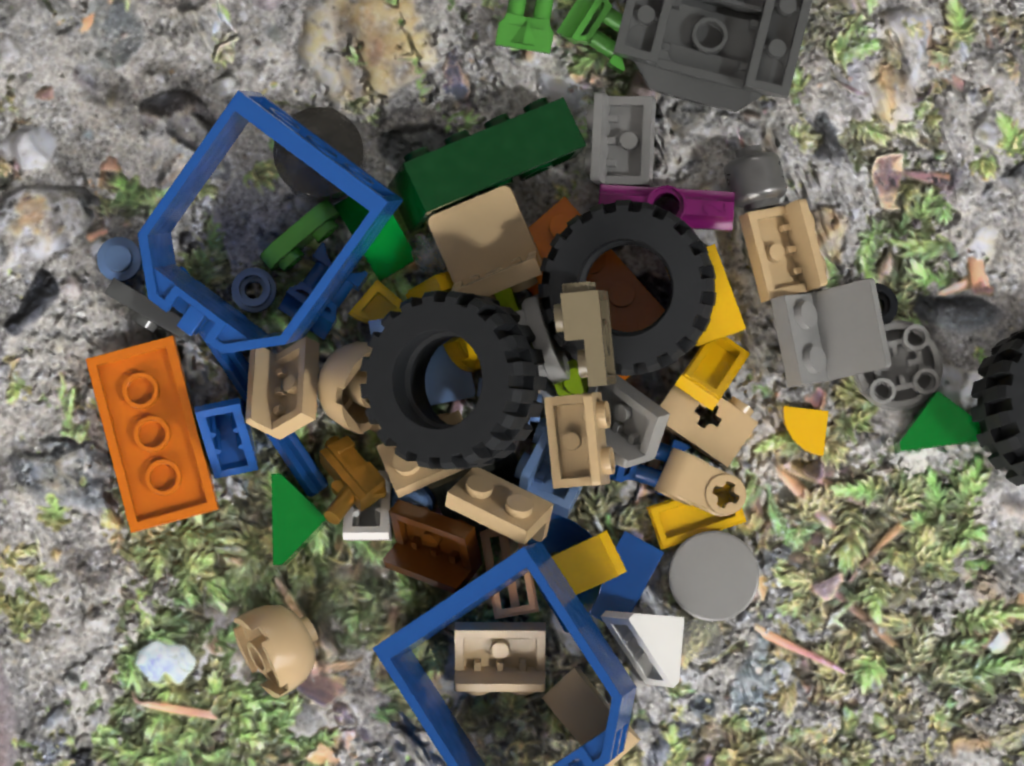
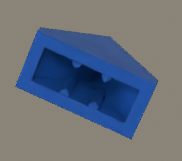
(227, 437)

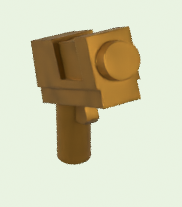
(355, 479)

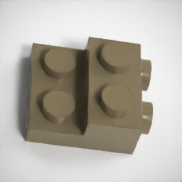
(586, 317)

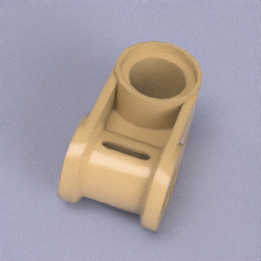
(693, 481)

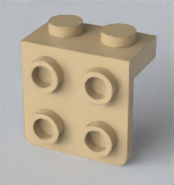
(487, 244)

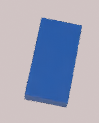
(625, 590)

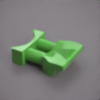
(582, 28)
(526, 32)

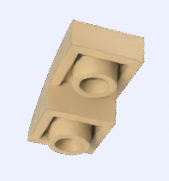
(583, 709)

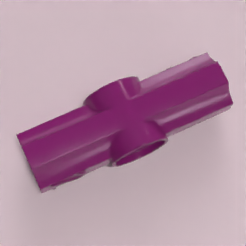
(696, 207)

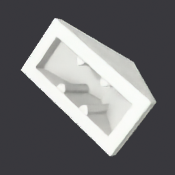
(371, 523)
(650, 644)

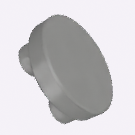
(556, 363)
(913, 369)
(713, 576)

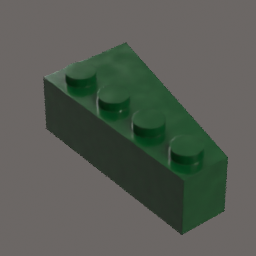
(482, 161)

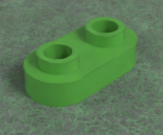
(315, 224)

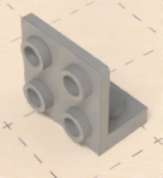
(831, 333)

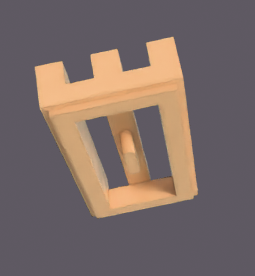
(515, 608)

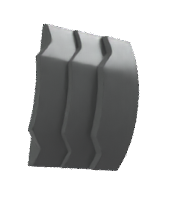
(714, 49)

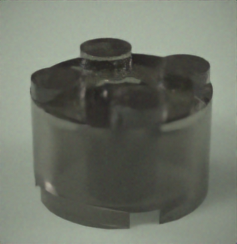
(337, 132)

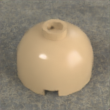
(340, 388)
(277, 646)

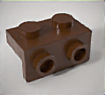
(432, 547)

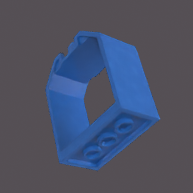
(201, 307)
(433, 711)

